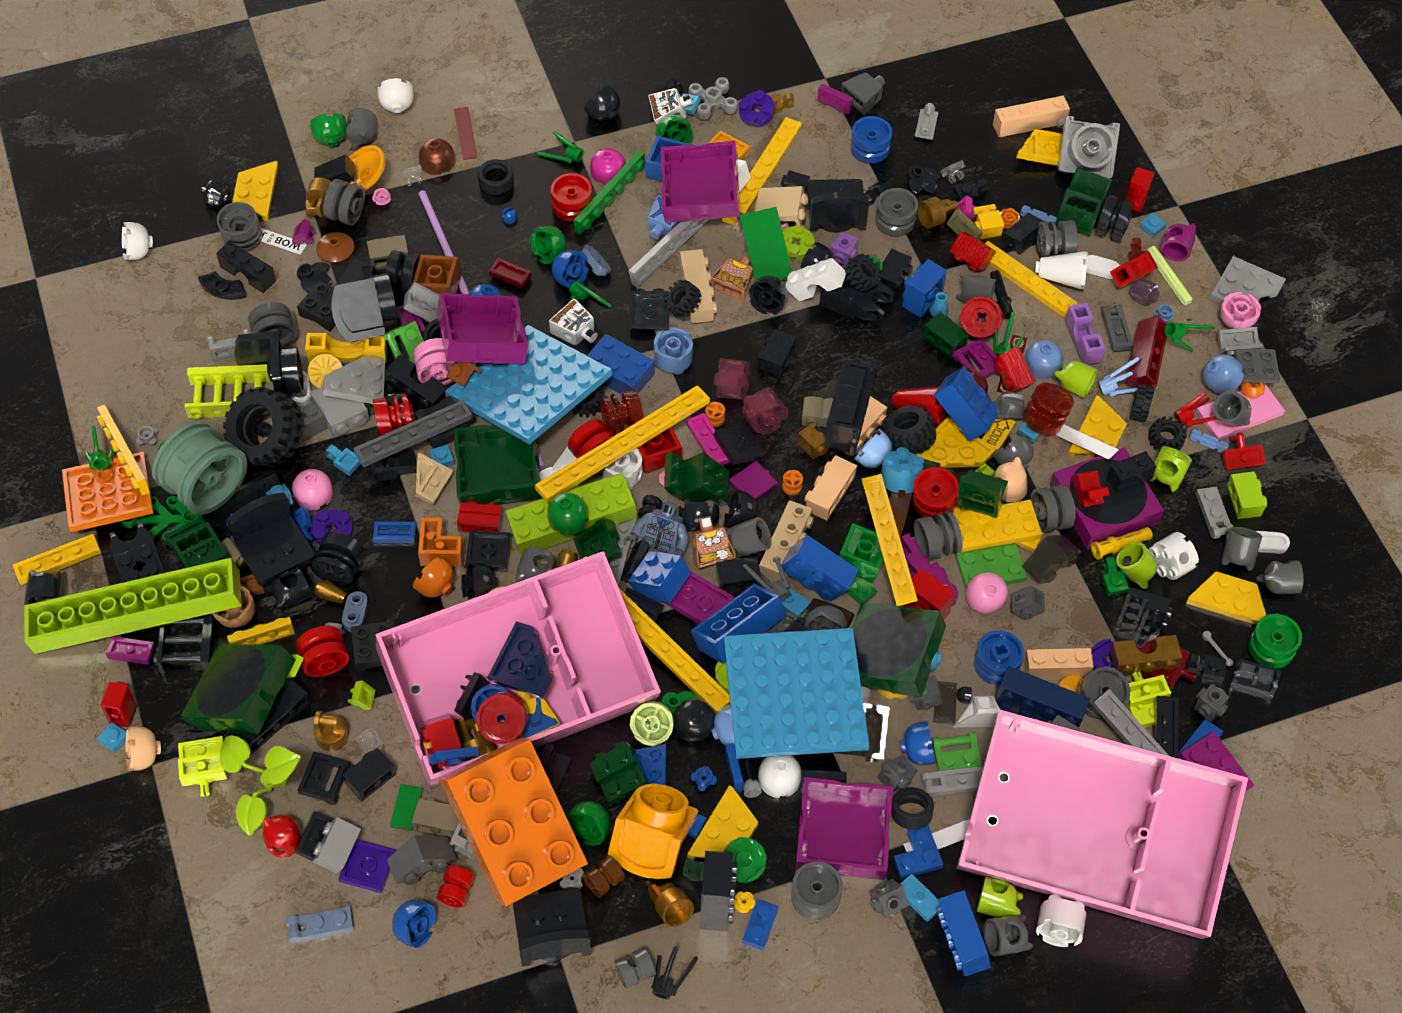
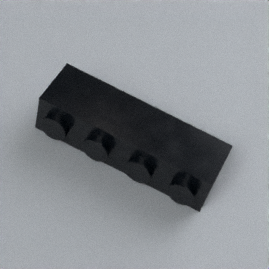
(286, 705)

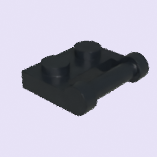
(318, 774)

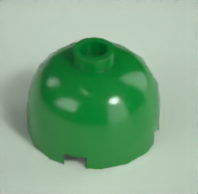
(675, 128)
(328, 129)
(547, 243)
(567, 513)
(589, 822)

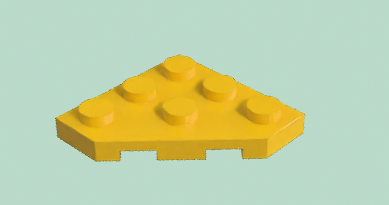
(955, 449)

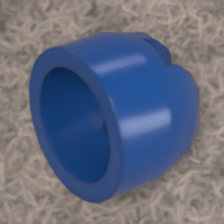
(509, 215)

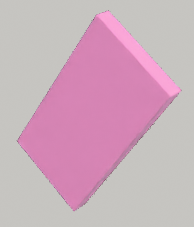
(1263, 410)

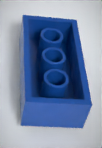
(748, 613)

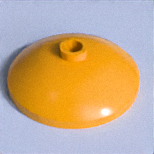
(368, 165)

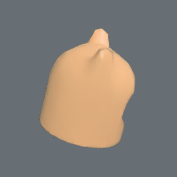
(1016, 477)

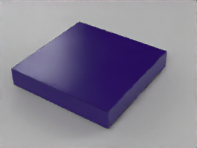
(367, 866)

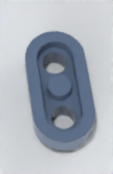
(597, 262)
(355, 609)

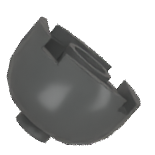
(1018, 448)
(825, 618)

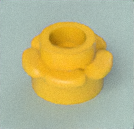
(744, 907)

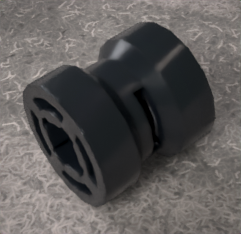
(649, 504)

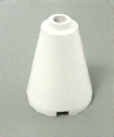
(1064, 269)

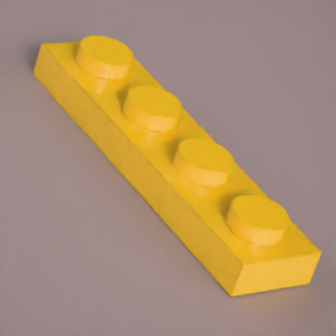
(58, 557)

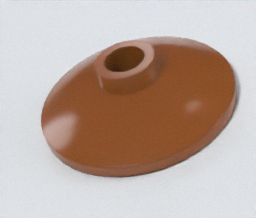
(335, 247)

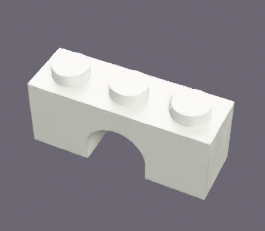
(804, 281)

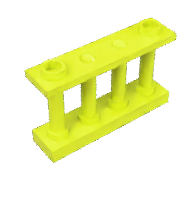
(218, 376)

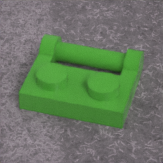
(409, 336)
(957, 758)

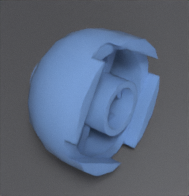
(1044, 359)
(1223, 373)
(723, 726)

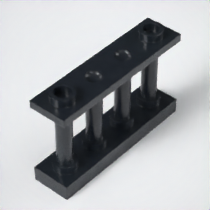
(205, 639)

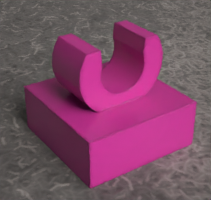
(966, 206)

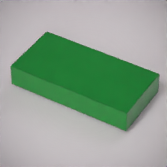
(405, 807)

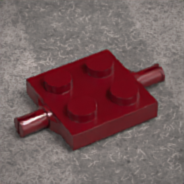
(1171, 676)

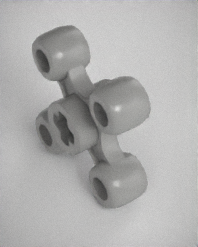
(713, 98)

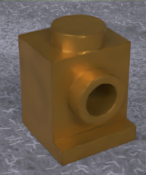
(812, 441)

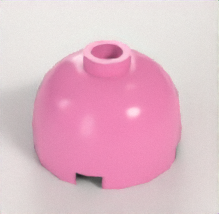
(1240, 310)
(312, 489)
(986, 593)

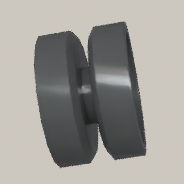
(344, 202)
(896, 212)
(273, 317)
(1053, 508)
(1100, 681)
(816, 890)

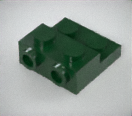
(598, 538)
(618, 772)

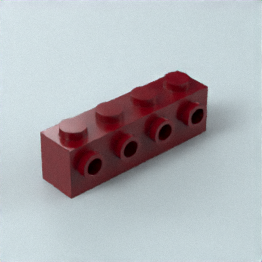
(1149, 347)

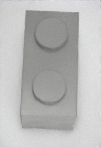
(336, 845)

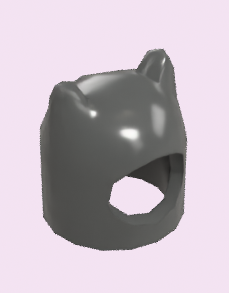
(361, 128)
(976, 286)
(1233, 409)
(745, 537)
(1241, 549)
(528, 568)
(1283, 577)
(1006, 935)

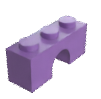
(1089, 345)

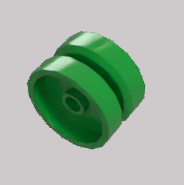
(1275, 640)

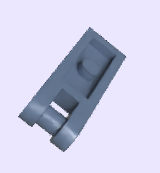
(320, 924)

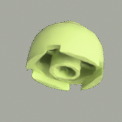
(652, 723)

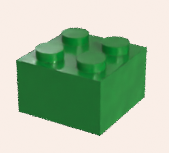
(863, 552)

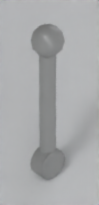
(1207, 636)

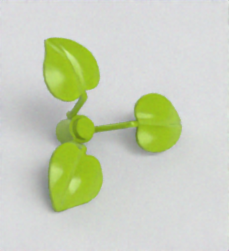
(279, 764)

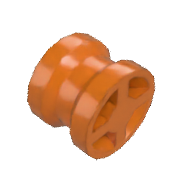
(713, 409)
(789, 479)

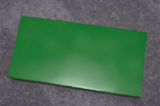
(766, 243)

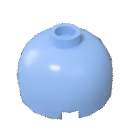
(874, 450)

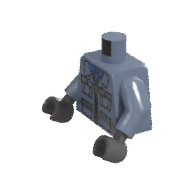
(661, 530)

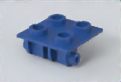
(654, 763)

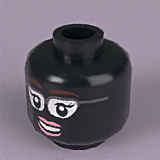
(215, 193)

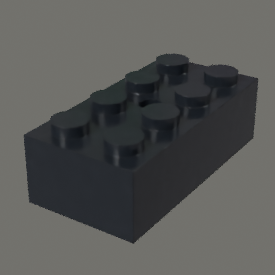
(718, 891)

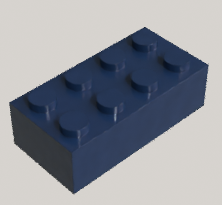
(1039, 699)

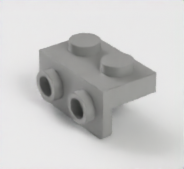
(421, 302)
(1238, 338)

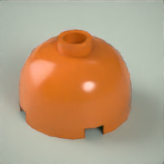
(435, 579)

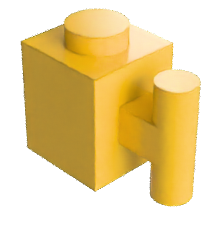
(988, 221)

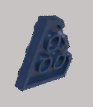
(522, 663)

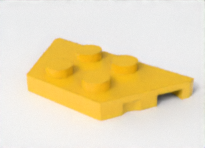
(1042, 147)
(257, 188)
(1102, 425)
(1230, 598)
(728, 822)

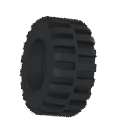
(285, 426)

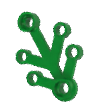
(164, 518)

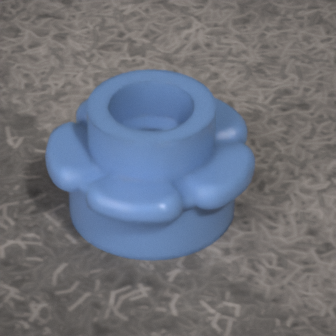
(1165, 312)

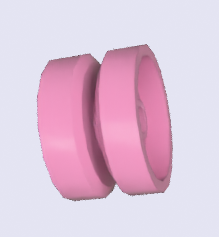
(431, 361)

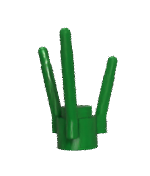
(573, 152)
(581, 292)
(1178, 330)
(1005, 346)
(99, 459)

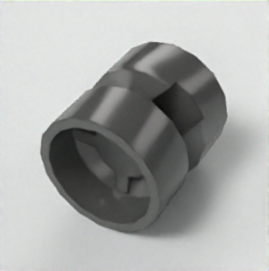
(634, 968)

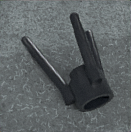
(664, 986)

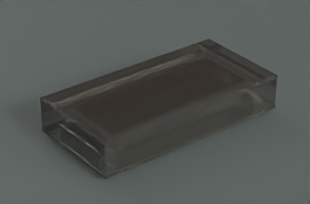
(946, 712)

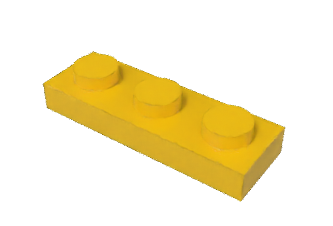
(263, 633)

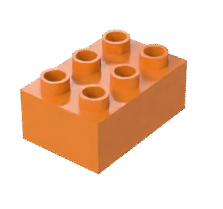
(513, 821)

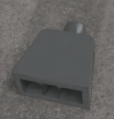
(864, 90)

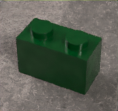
(945, 334)

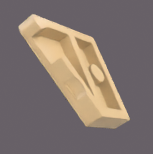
(430, 478)

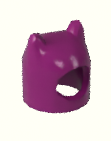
(1178, 242)

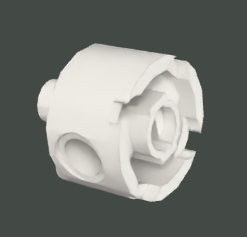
(629, 465)
(1174, 556)

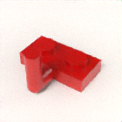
(1242, 456)

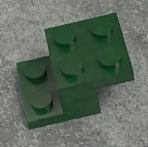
(1084, 200)
(696, 478)
(982, 493)
(196, 544)

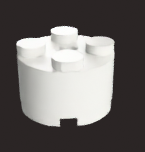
(1061, 921)

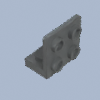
(1258, 365)

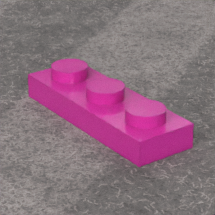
(703, 433)

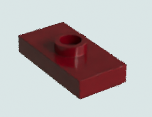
(510, 273)

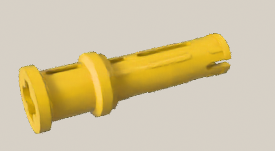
(1113, 545)

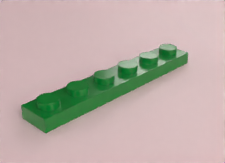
(609, 192)

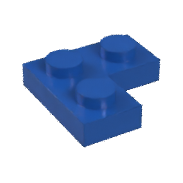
(924, 856)

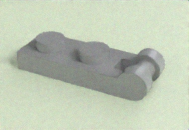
(1213, 511)
(952, 781)

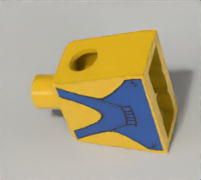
(540, 716)

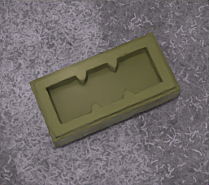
(960, 222)

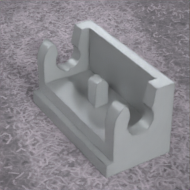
(223, 348)

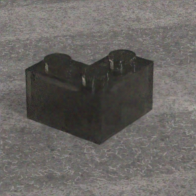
(1049, 556)

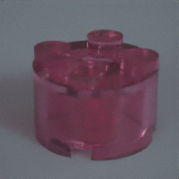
(732, 379)
(764, 411)

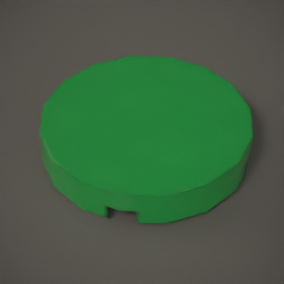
(749, 858)

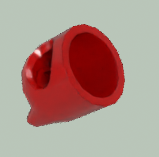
(282, 833)

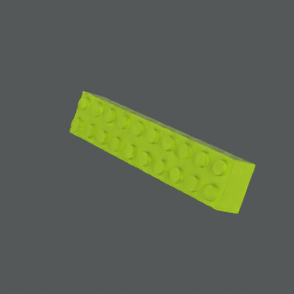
(132, 606)

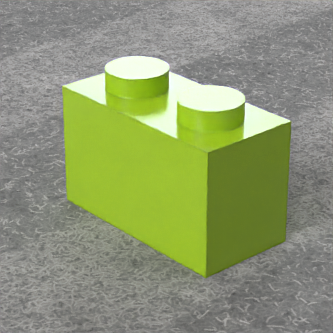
(1246, 495)

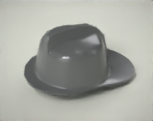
(1010, 405)

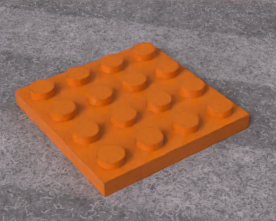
(104, 495)

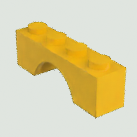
(345, 351)

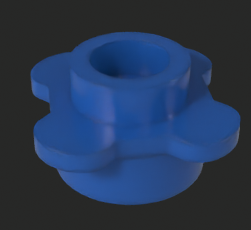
(703, 772)

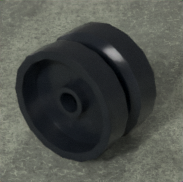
(1116, 218)
(401, 270)

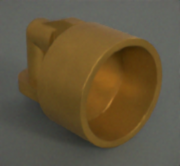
(315, 196)
(933, 211)
(462, 726)
(330, 731)
(671, 904)

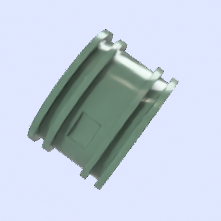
(199, 467)

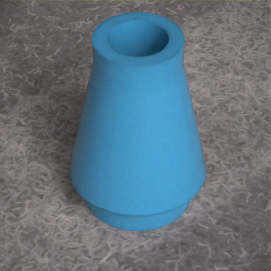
(939, 305)

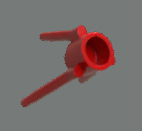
(1186, 412)

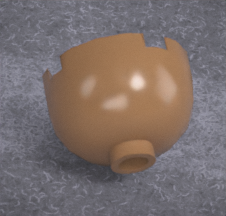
(238, 616)

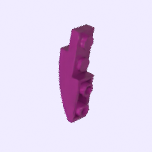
(916, 561)

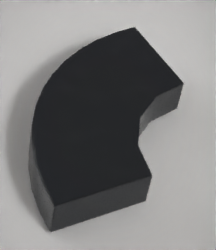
(221, 287)

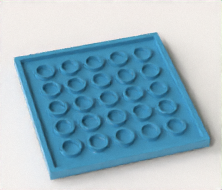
(533, 394)
(795, 693)

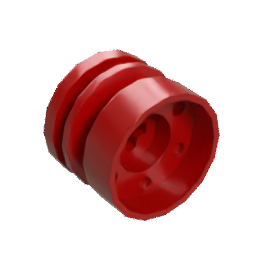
(969, 317)
(392, 416)

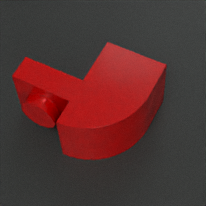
(1133, 270)
(1088, 488)

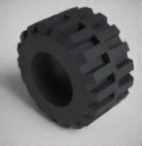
(910, 428)

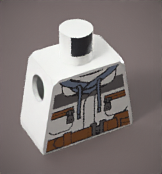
(669, 103)
(573, 324)

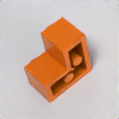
(434, 543)

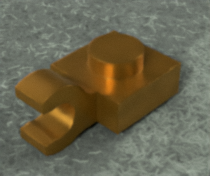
(780, 102)

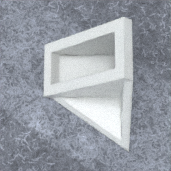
(980, 713)

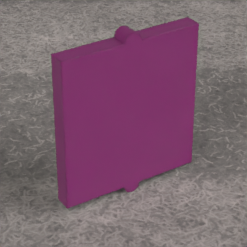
(754, 480)

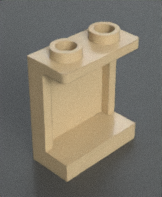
(789, 202)

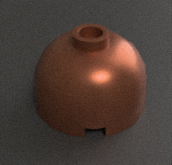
(436, 156)

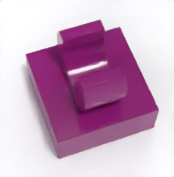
(302, 233)

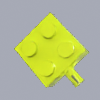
(1143, 696)
(201, 763)

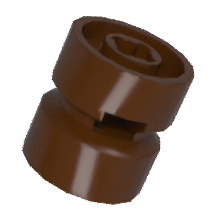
(601, 878)

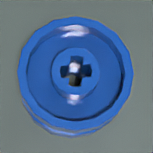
(871, 139)
(995, 654)

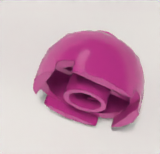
(606, 164)

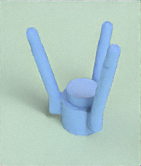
(1109, 383)

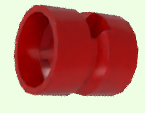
(454, 888)

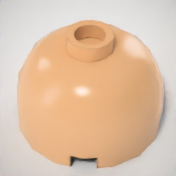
(141, 748)

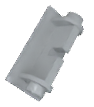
(926, 122)

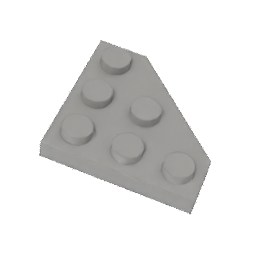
(1248, 279)
(357, 381)

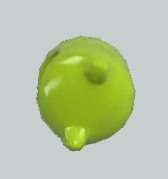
(1077, 377)
(1171, 467)
(1142, 563)
(998, 898)

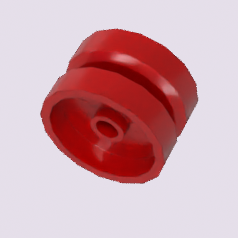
(570, 195)
(588, 437)
(935, 492)
(322, 651)
(494, 728)

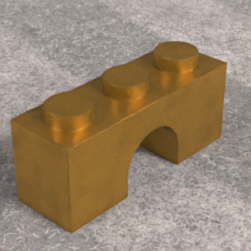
(1129, 659)

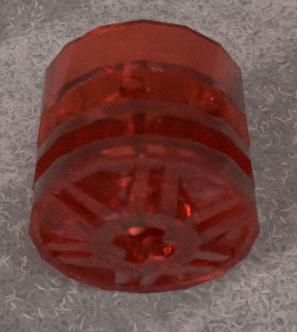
(1048, 409)
(621, 413)

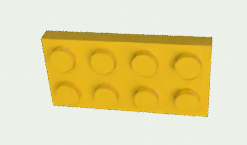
(1013, 525)

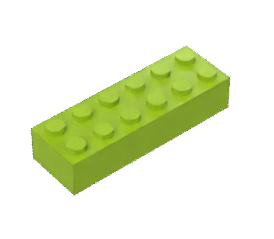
(604, 498)

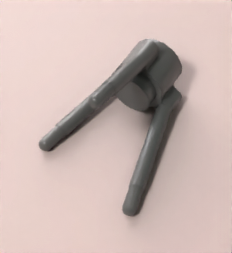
(776, 587)

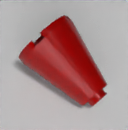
(924, 398)

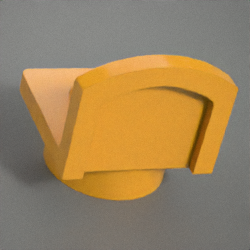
(652, 831)

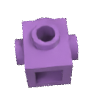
(844, 248)

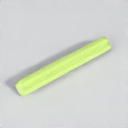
(1170, 276)

